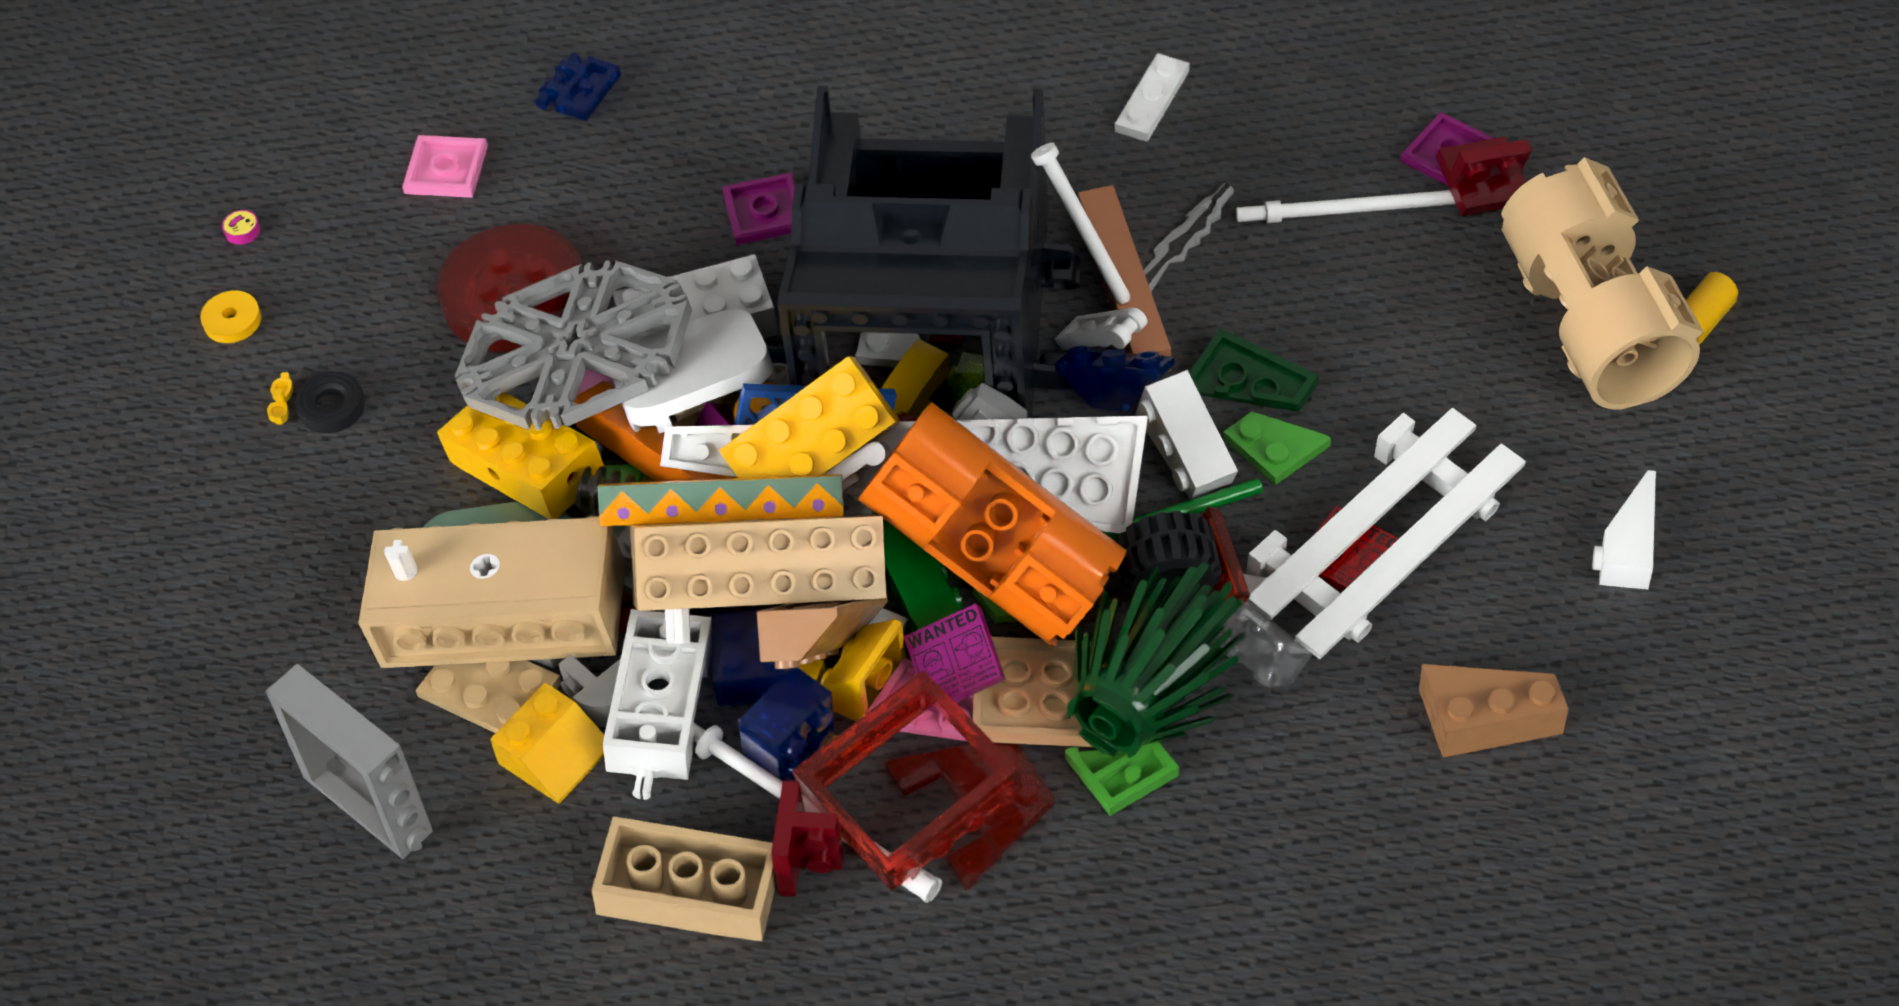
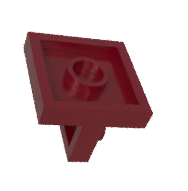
(1484, 172)
(803, 840)

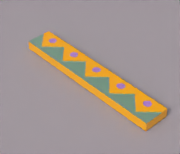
(720, 500)

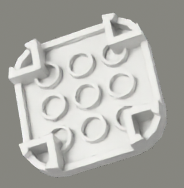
(713, 361)

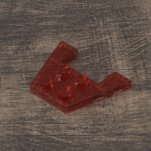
(963, 771)

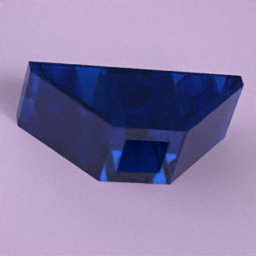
(1111, 376)

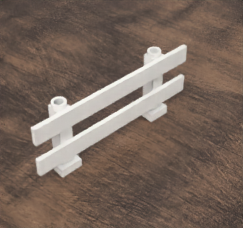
(1414, 461)

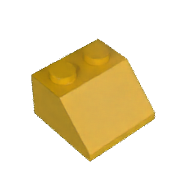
(865, 667)
(549, 743)

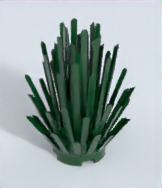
(1152, 665)

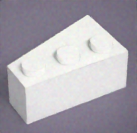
(1186, 435)

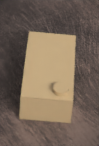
(685, 879)

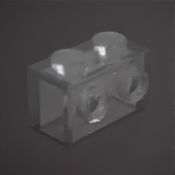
(1266, 648)

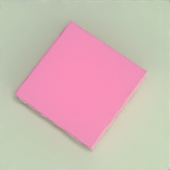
(445, 166)

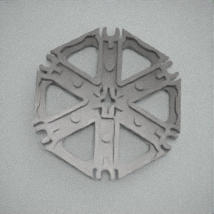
(560, 358)

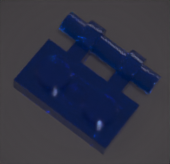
(586, 87)

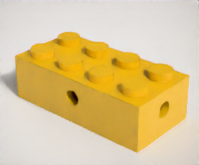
(814, 427)
(525, 464)

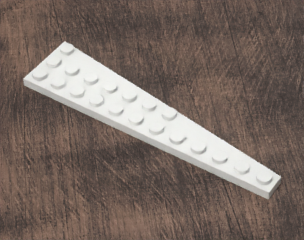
(1080, 460)

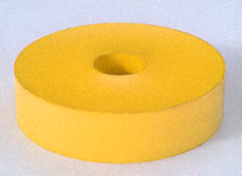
(233, 329)

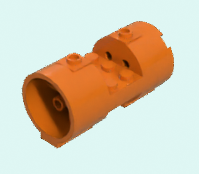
(993, 525)

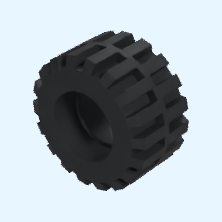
(1174, 544)

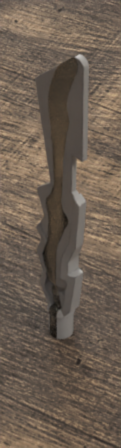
(1187, 235)

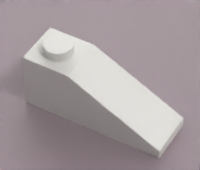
(1629, 540)

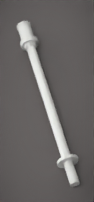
(709, 743)

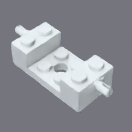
(649, 728)

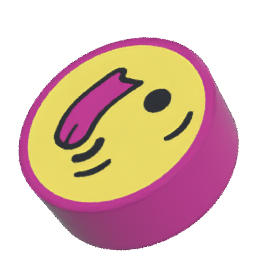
(241, 227)

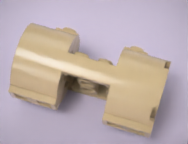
(1622, 329)

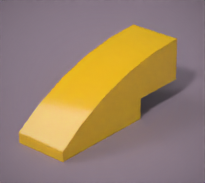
(918, 377)

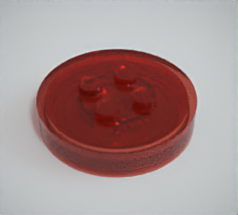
(498, 265)

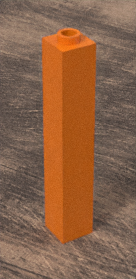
(638, 448)

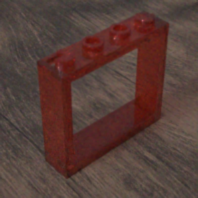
(868, 735)

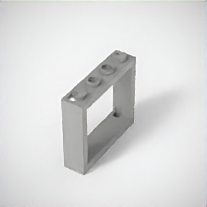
(348, 759)

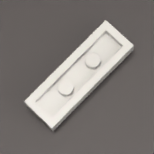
(1152, 97)

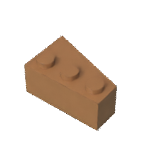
(1490, 707)

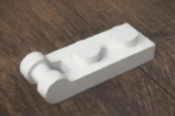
(1102, 329)
(870, 454)

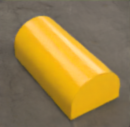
(1712, 301)

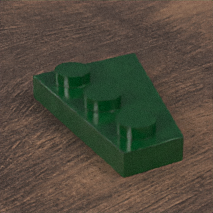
(1250, 375)

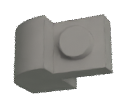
(588, 691)

